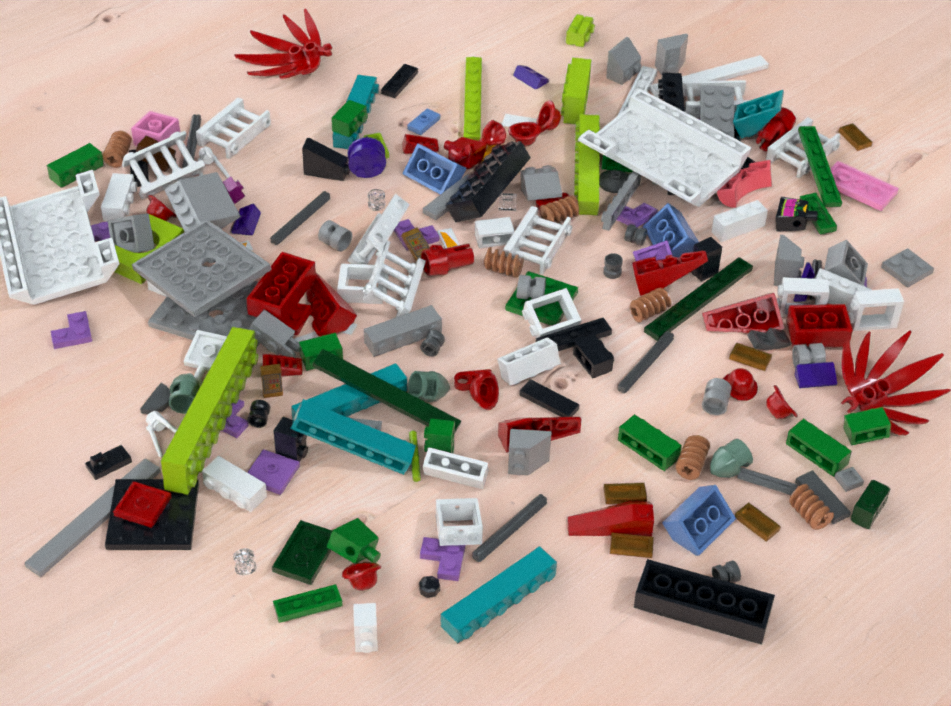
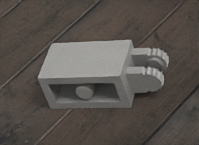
(274, 335)

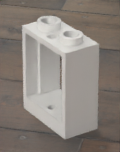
(804, 287)
(355, 294)
(873, 298)
(566, 304)
(467, 510)

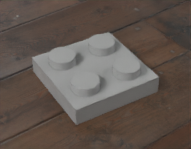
(907, 267)

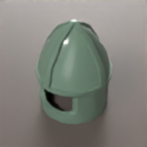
(428, 385)
(183, 392)
(730, 458)

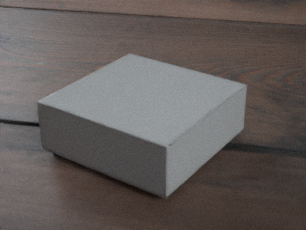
(849, 479)

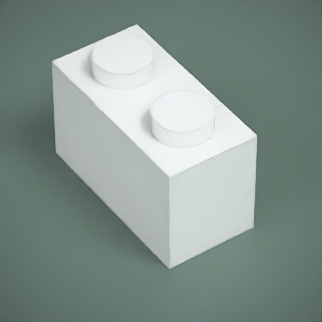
(493, 232)
(365, 627)

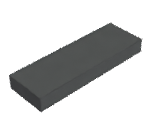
(825, 494)

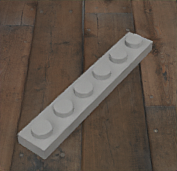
(620, 201)

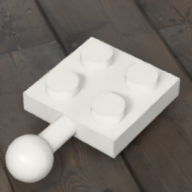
(203, 352)

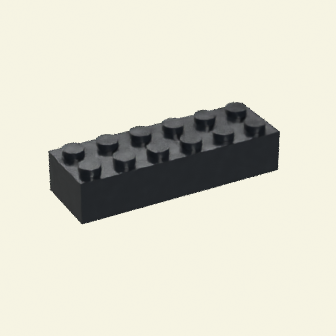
(488, 181)
(704, 601)

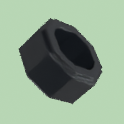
(429, 586)

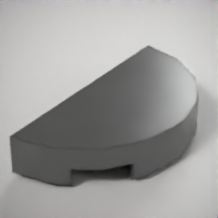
(157, 401)

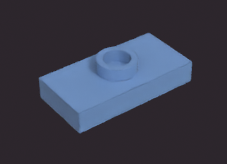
(423, 121)

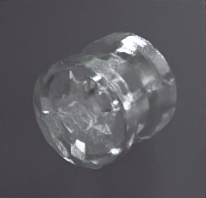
(376, 199)
(244, 561)

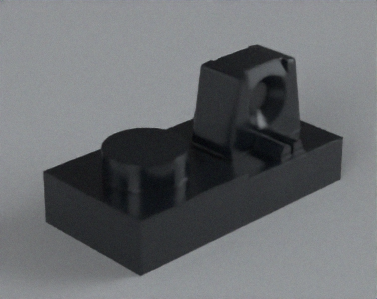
(108, 462)

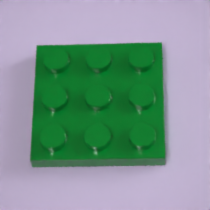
(550, 313)

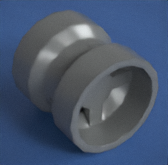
(635, 234)
(613, 264)
(432, 343)
(729, 572)

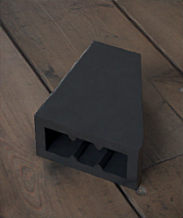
(323, 161)

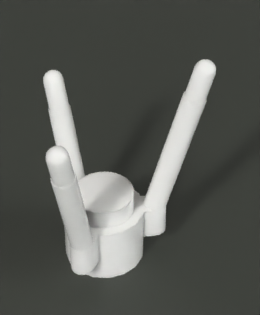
(208, 157)
(157, 422)

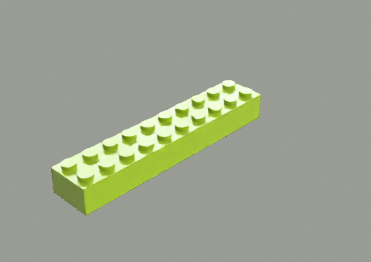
(209, 411)

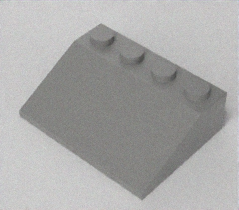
(202, 199)

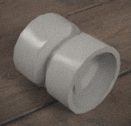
(335, 235)
(530, 287)
(807, 355)
(716, 396)

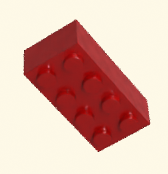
(282, 286)

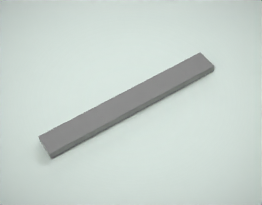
(84, 524)

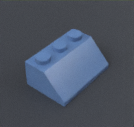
(433, 169)
(671, 227)
(699, 519)

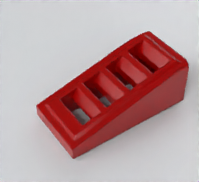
(410, 142)
(270, 359)

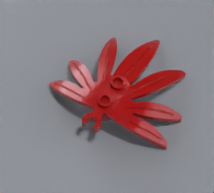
(297, 58)
(874, 394)

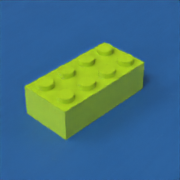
(576, 89)

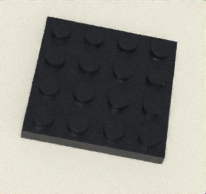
(171, 530)

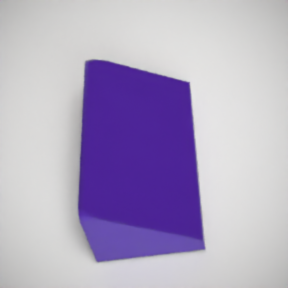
(530, 76)
(248, 221)
(809, 274)
(816, 375)

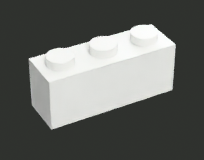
(118, 196)
(739, 221)
(840, 288)
(529, 361)
(455, 468)
(234, 484)

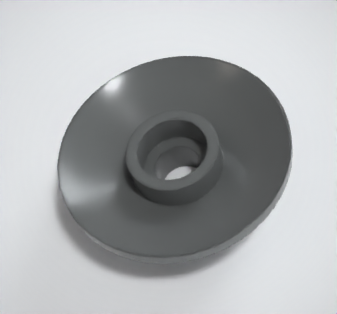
(612, 180)

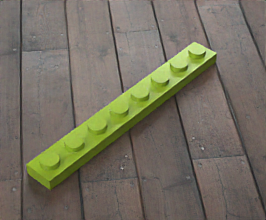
(472, 106)

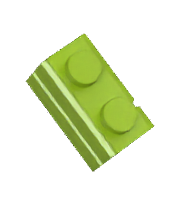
(580, 30)

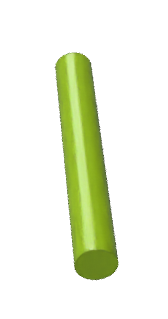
(415, 460)

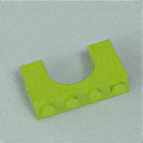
(162, 233)

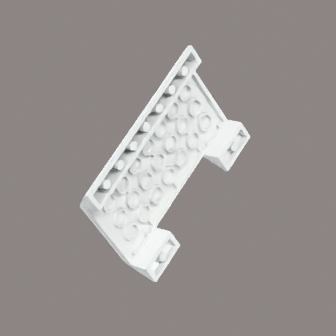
(670, 148)
(51, 244)

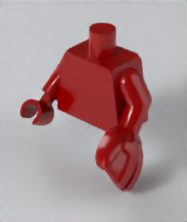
(471, 152)

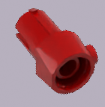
(776, 128)
(440, 259)

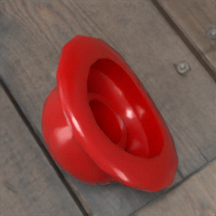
(549, 116)
(525, 132)
(158, 209)
(742, 384)
(485, 390)
(778, 406)
(362, 575)

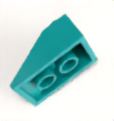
(756, 113)

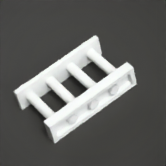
(692, 89)
(229, 116)
(788, 142)
(163, 181)
(526, 229)
(379, 231)
(411, 281)

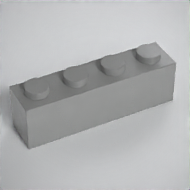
(402, 330)

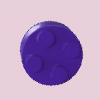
(366, 157)

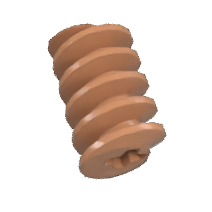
(117, 148)
(560, 209)
(503, 264)
(650, 304)
(692, 457)
(810, 507)

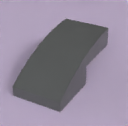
(770, 340)

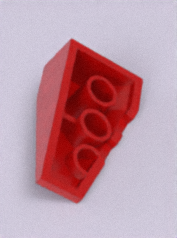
(660, 273)
(329, 309)
(747, 315)
(559, 427)
(622, 518)

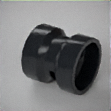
(259, 413)

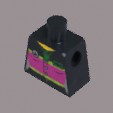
(794, 214)

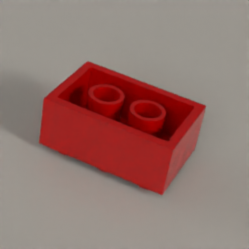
(819, 324)

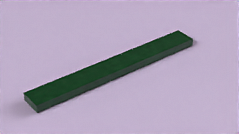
(698, 298)
(380, 389)

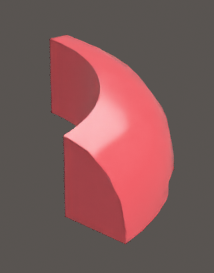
(745, 181)

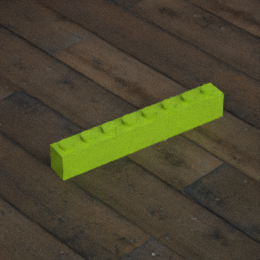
(586, 167)

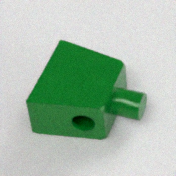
(354, 542)

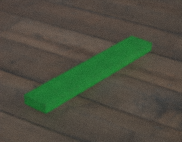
(819, 166)

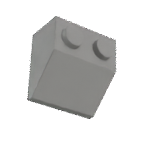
(671, 53)
(623, 62)
(540, 183)
(132, 233)
(787, 260)
(846, 262)
(528, 451)

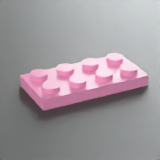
(862, 186)

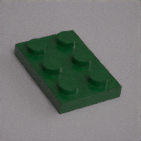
(304, 553)

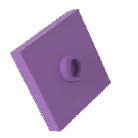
(274, 470)

